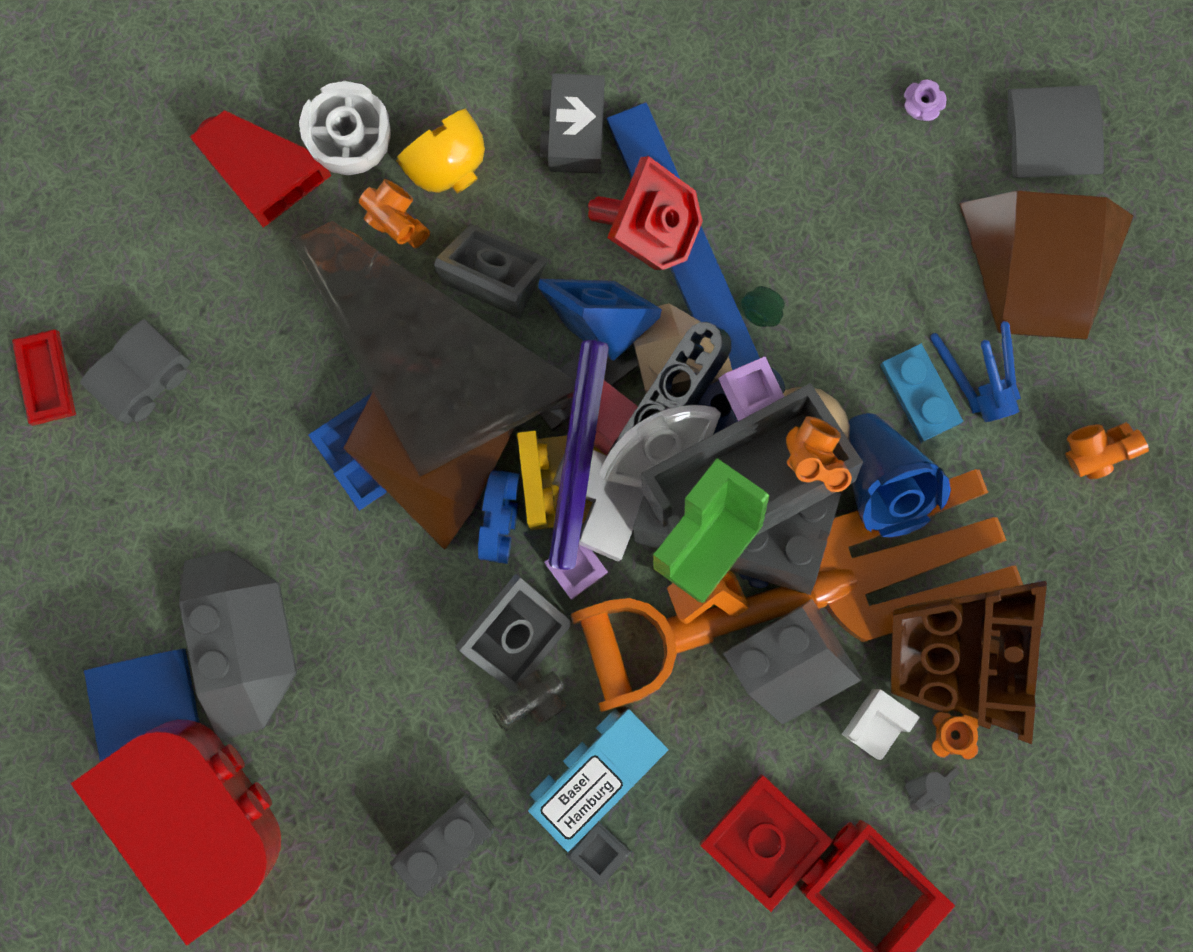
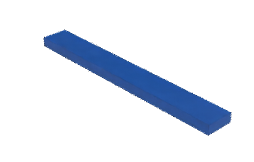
(700, 276)

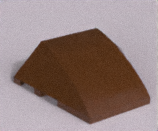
(1046, 258)
(439, 498)
(973, 655)

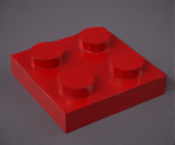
(766, 842)

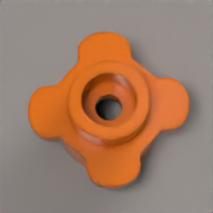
(967, 740)

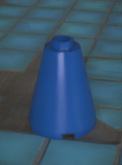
(896, 479)

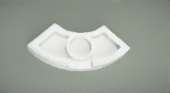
(657, 440)

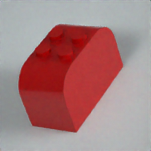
(185, 822)

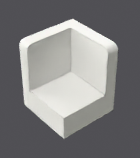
(879, 723)

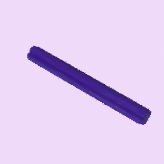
(578, 454)

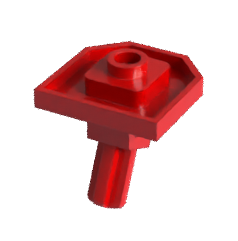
(655, 217)

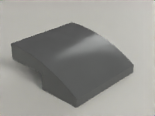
(1056, 131)

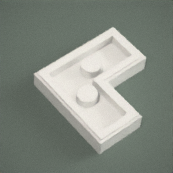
(611, 513)

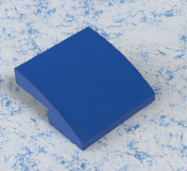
(330, 442)
(139, 696)

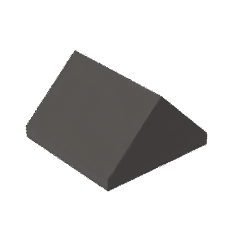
(491, 269)
(514, 633)

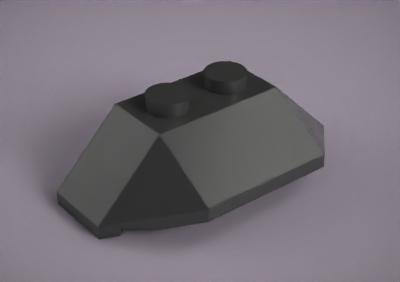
(235, 641)

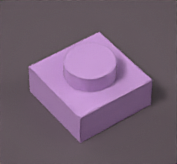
(751, 388)
(582, 576)

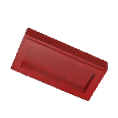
(43, 377)

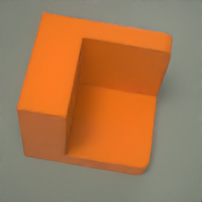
(726, 596)

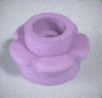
(919, 109)

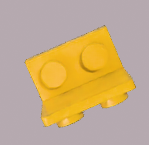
(538, 466)

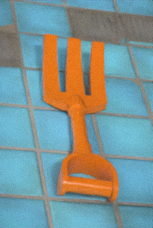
(838, 587)

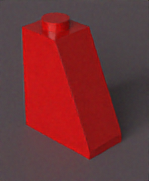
(258, 165)

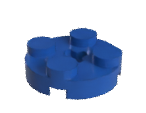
(499, 516)

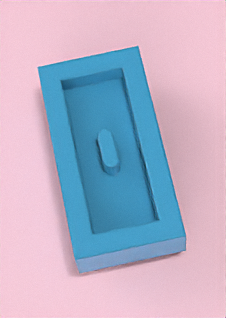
(921, 393)

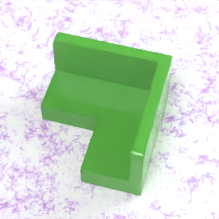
(717, 527)

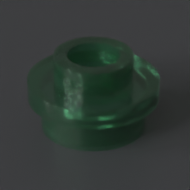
(763, 307)

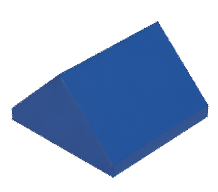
(600, 311)

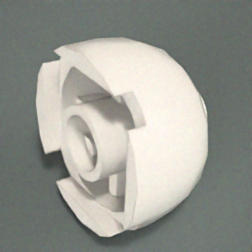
(345, 128)

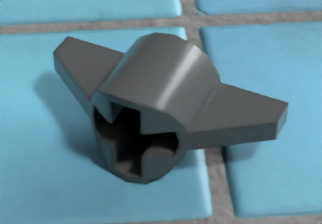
(930, 790)

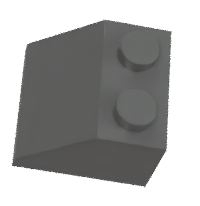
(793, 663)

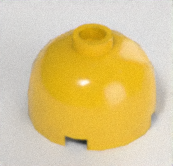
(445, 155)

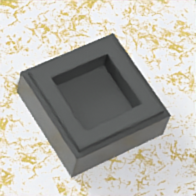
(599, 854)

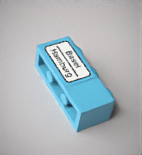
(595, 778)

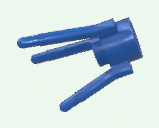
(997, 397)

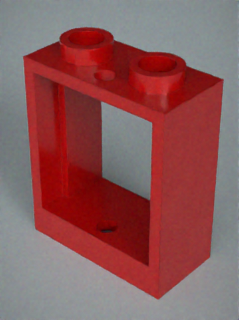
(912, 927)

